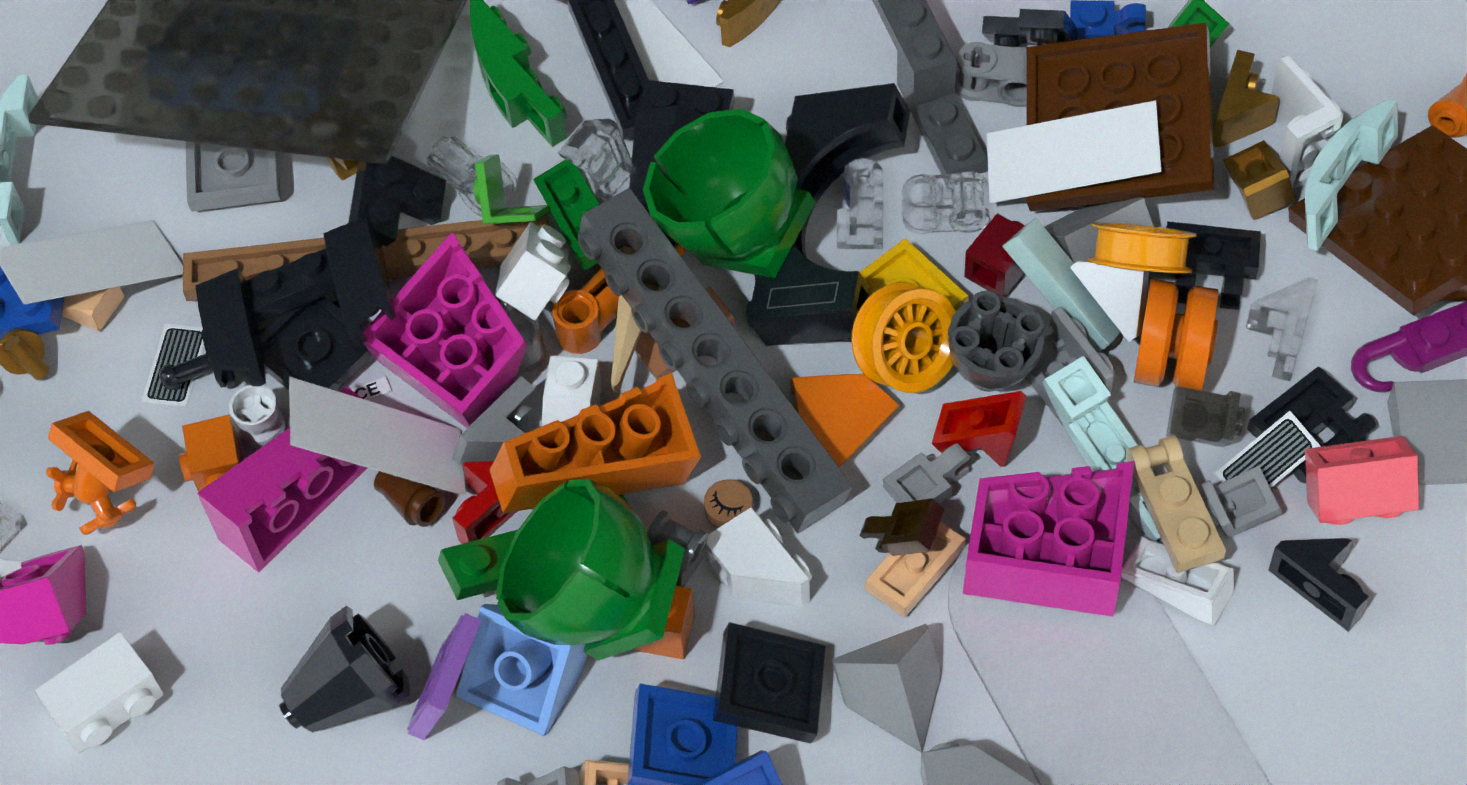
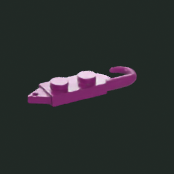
(1416, 346)

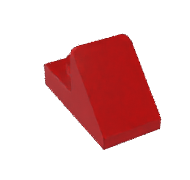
(982, 424)
(480, 514)

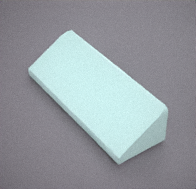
(1051, 273)

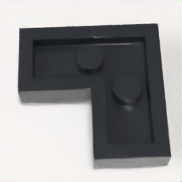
(1030, 27)
(394, 188)

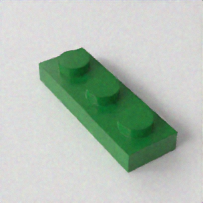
(568, 198)

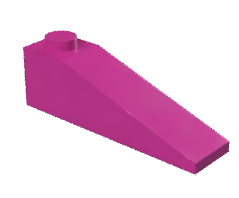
(43, 598)

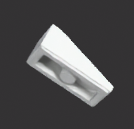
(1197, 591)

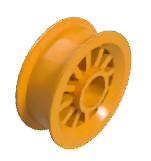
(1141, 247)
(881, 333)

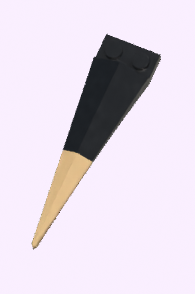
(662, 111)

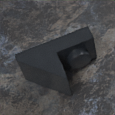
(1312, 572)

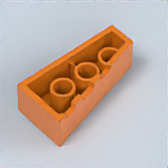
(623, 444)

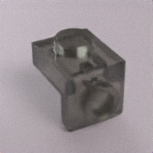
(1205, 416)

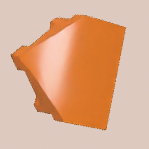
(841, 410)

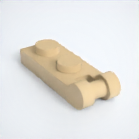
(1176, 505)

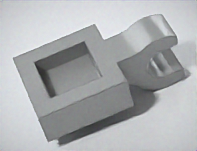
(926, 479)

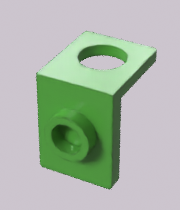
(490, 194)

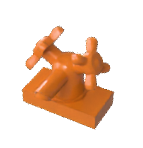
(99, 464)

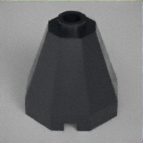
(342, 676)

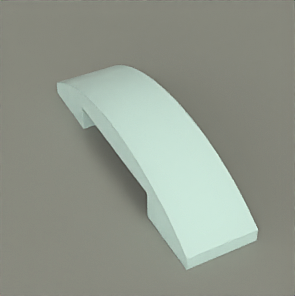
(14, 122)
(1362, 138)
(1096, 429)

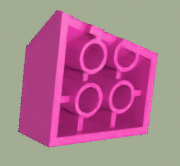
(449, 336)

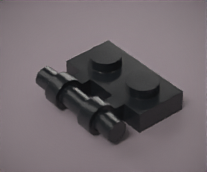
(1316, 404)

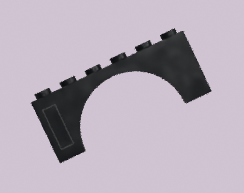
(822, 139)

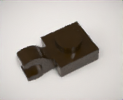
(907, 530)

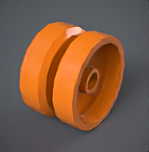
(1177, 336)

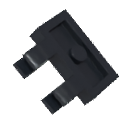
(1219, 252)

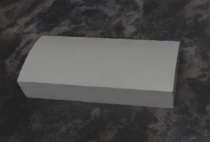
(1434, 425)

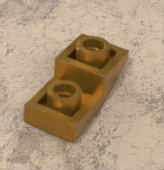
(741, 18)

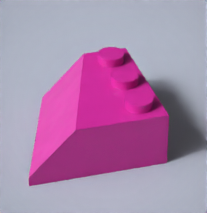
(1051, 538)

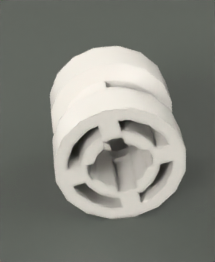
(256, 415)

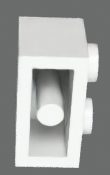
(534, 270)

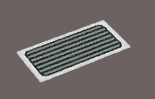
(175, 346)
(1275, 451)

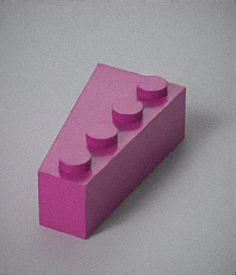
(274, 497)

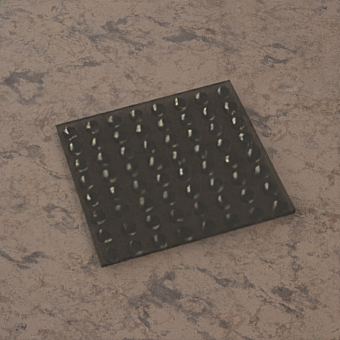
(254, 73)

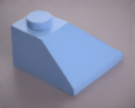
(518, 674)

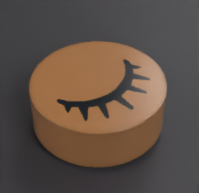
(726, 501)

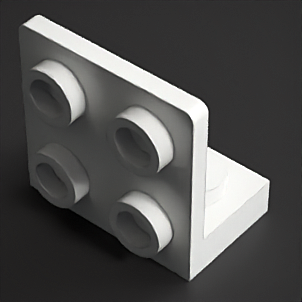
(1304, 116)

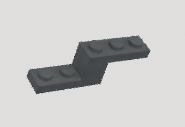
(928, 85)

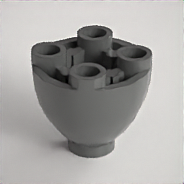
(995, 341)

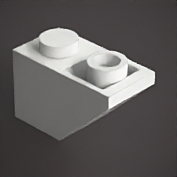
(754, 564)

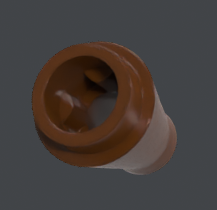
(414, 501)

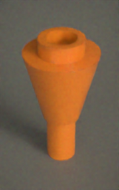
(1450, 111)

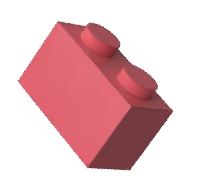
(1362, 480)

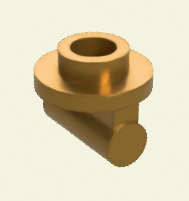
(23, 353)

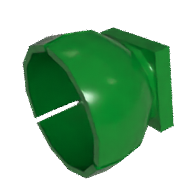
(735, 193)
(588, 573)

